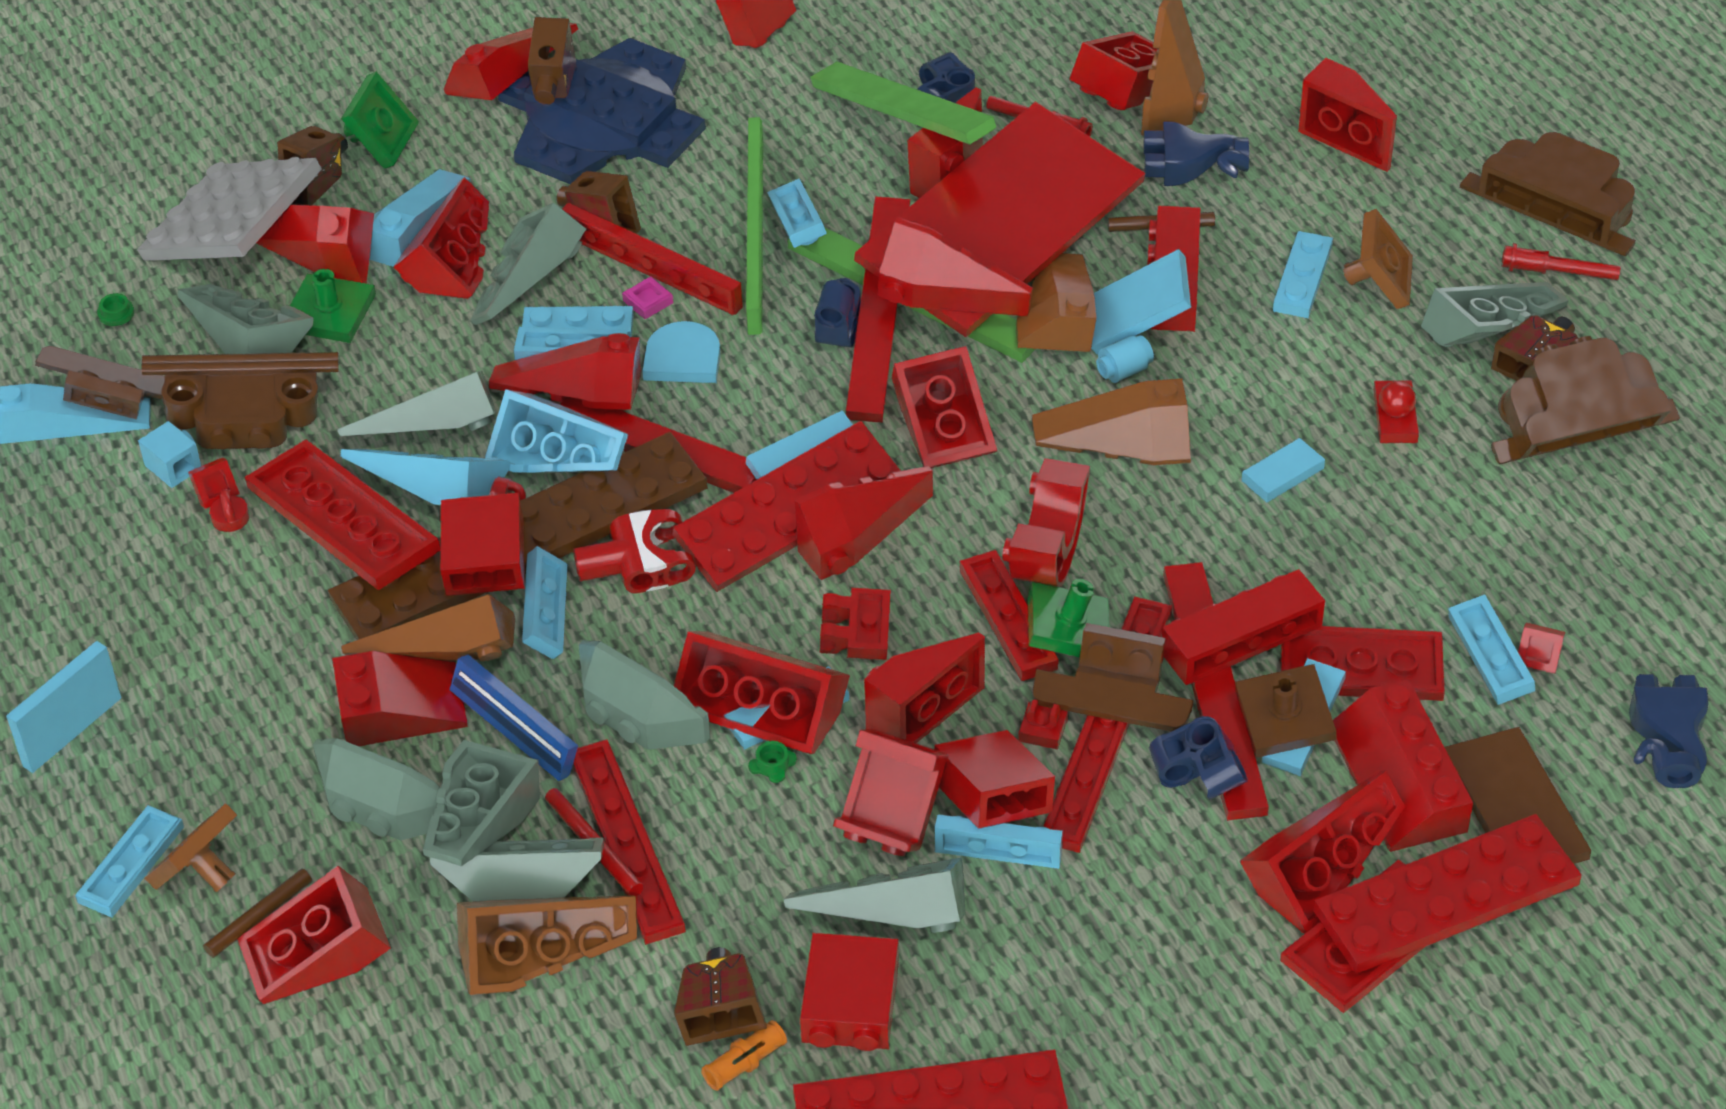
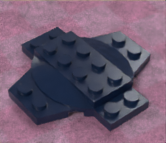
(613, 108)

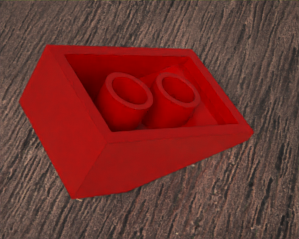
(1115, 69)
(1347, 114)
(936, 155)
(943, 407)
(924, 687)
(395, 697)
(314, 938)

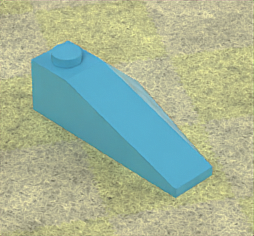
(405, 216)
(40, 413)
(551, 437)
(431, 475)

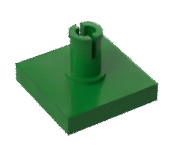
(379, 120)
(334, 304)
(1060, 615)

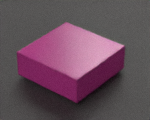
(647, 297)

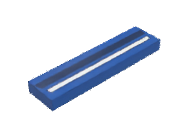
(513, 717)

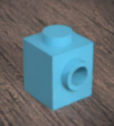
(169, 453)

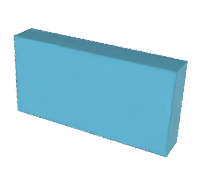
(1283, 470)

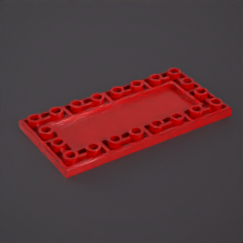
(1018, 201)

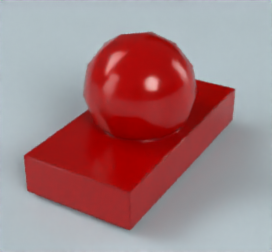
(1396, 411)

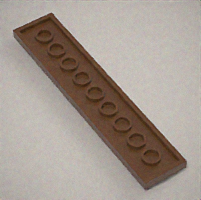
(554, 520)

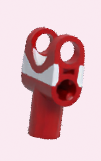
(636, 553)

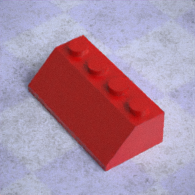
(731, 674)
(1394, 734)

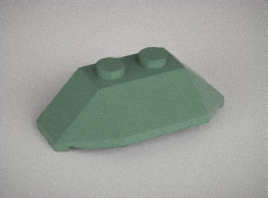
(637, 701)
(374, 790)
(524, 869)

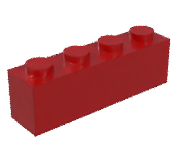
(1175, 230)
(1242, 626)

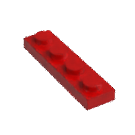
(1005, 613)

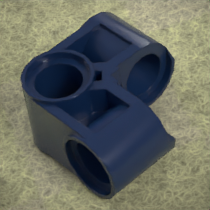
(946, 77)
(837, 313)
(1197, 751)

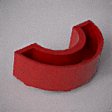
(1049, 541)

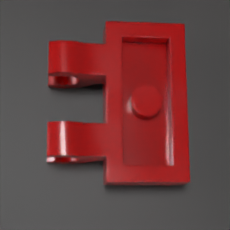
(867, 628)

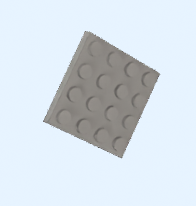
(229, 209)

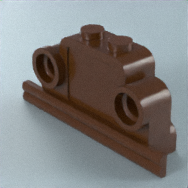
(1560, 186)
(240, 397)
(1580, 398)

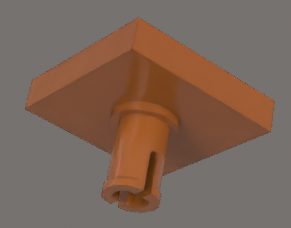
(1383, 259)
(196, 852)

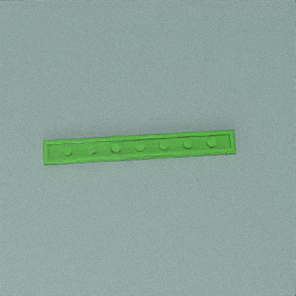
(904, 102)
(838, 255)
(754, 286)

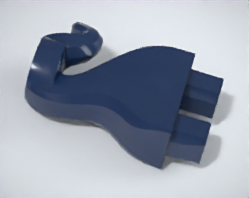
(1185, 154)
(1670, 724)

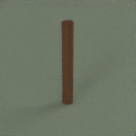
(1142, 222)
(257, 912)

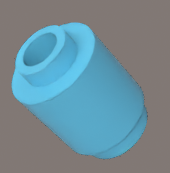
(1124, 358)

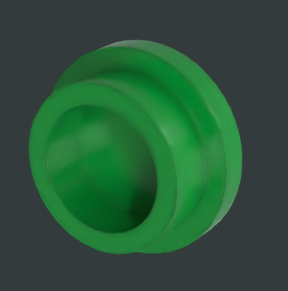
(115, 310)

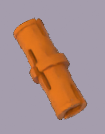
(723, 1070)

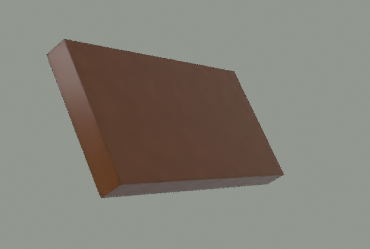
(1511, 785)

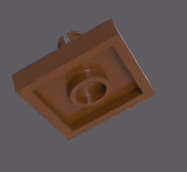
(1285, 710)

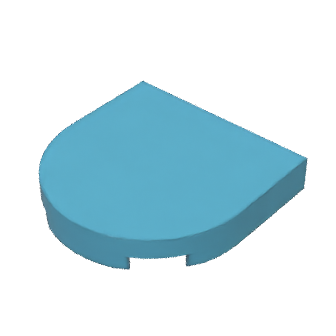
(682, 354)

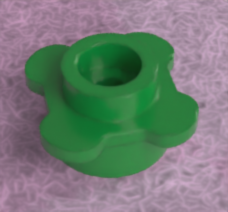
(772, 752)

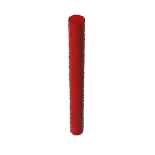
(585, 831)

